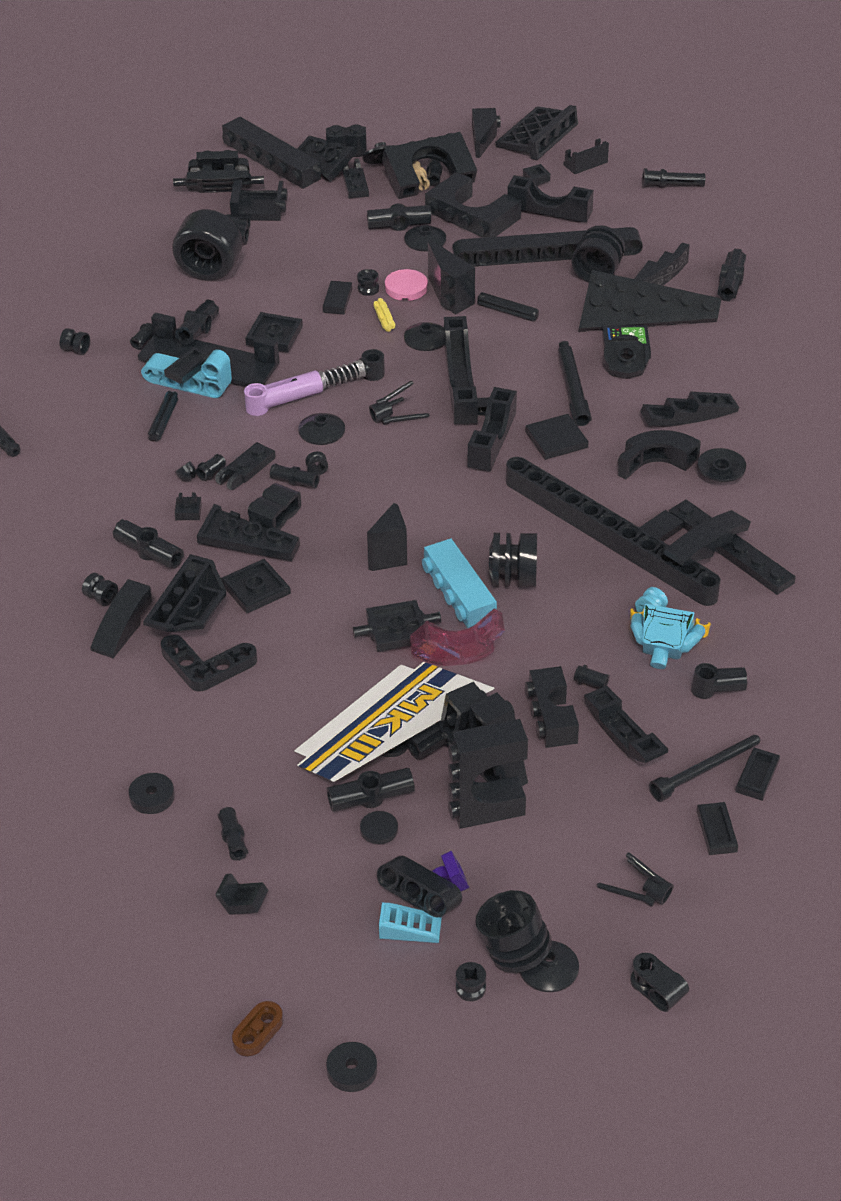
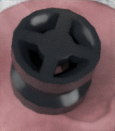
(368, 282)
(472, 989)

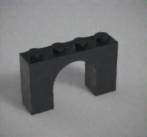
(448, 149)
(486, 221)
(472, 754)

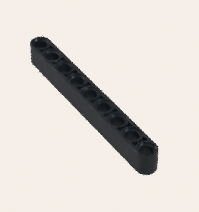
(532, 247)

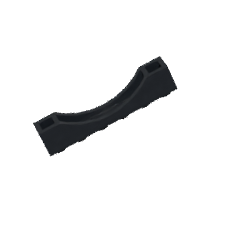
(460, 377)

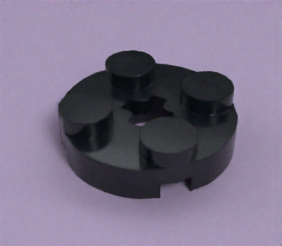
(626, 367)

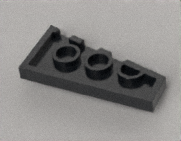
(238, 534)

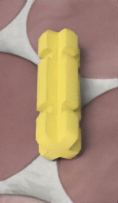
(384, 314)

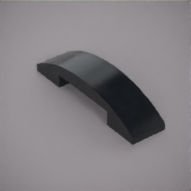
(621, 728)

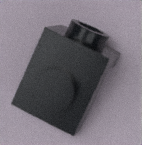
(240, 897)

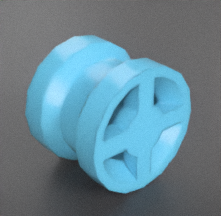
(653, 597)

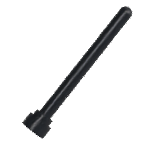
(664, 787)

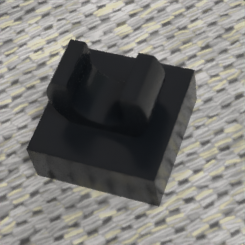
(188, 507)

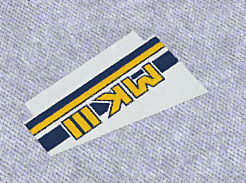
(381, 719)

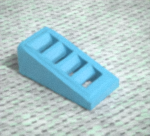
(401, 914)

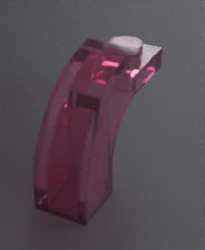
(457, 647)

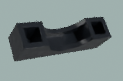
(575, 205)
(486, 444)

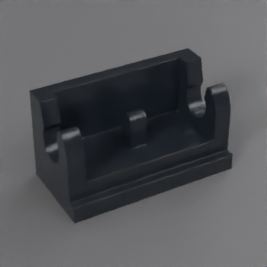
(587, 158)

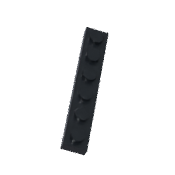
(740, 552)

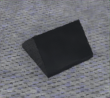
(387, 541)

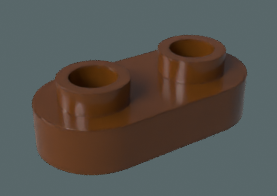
(255, 1030)

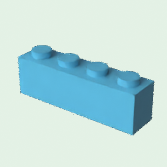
(458, 582)

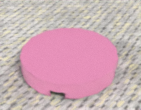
(406, 284)

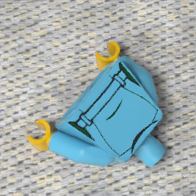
(666, 632)

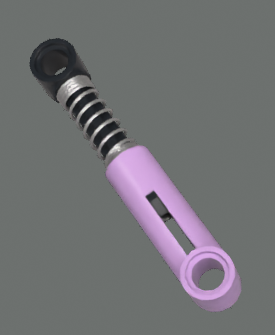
(262, 397)

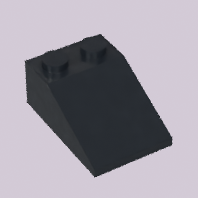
(451, 278)

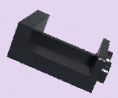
(258, 204)

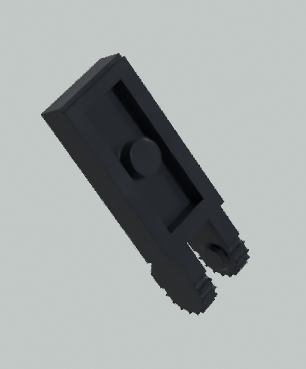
(355, 181)
(245, 466)

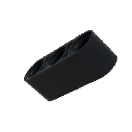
(419, 886)

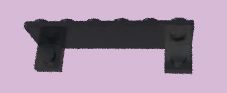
(245, 366)

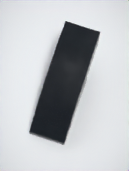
(121, 618)

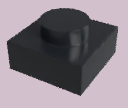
(537, 173)

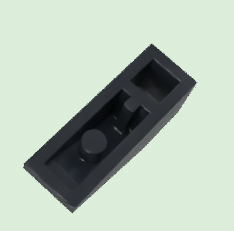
(484, 128)

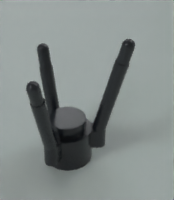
(383, 409)
(657, 888)

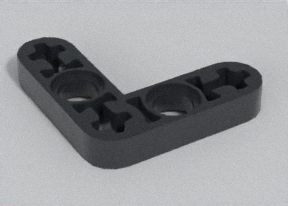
(205, 675)

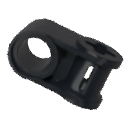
(659, 983)

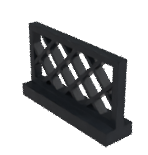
(539, 131)

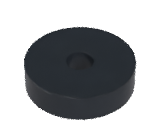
(154, 803)
(351, 1054)

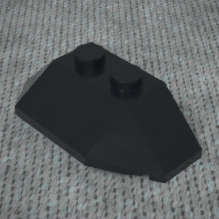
(188, 598)

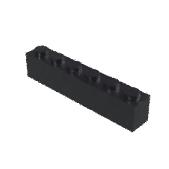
(271, 152)

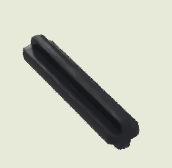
(508, 306)
(163, 416)

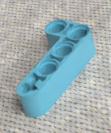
(209, 381)

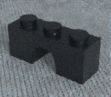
(555, 723)

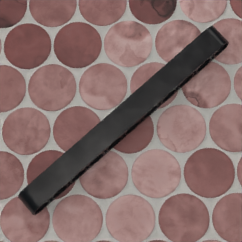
(611, 530)

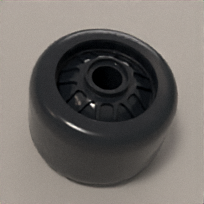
(207, 245)

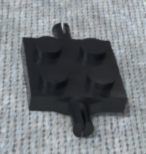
(393, 624)

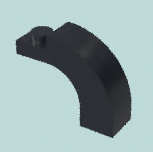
(658, 446)

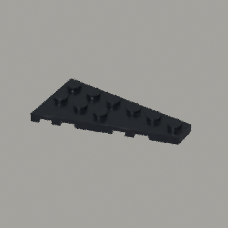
(628, 301)

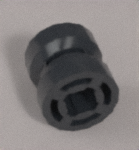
(74, 341)
(102, 590)

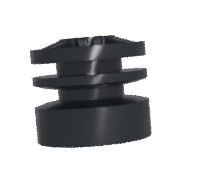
(598, 251)
(514, 559)
(513, 931)

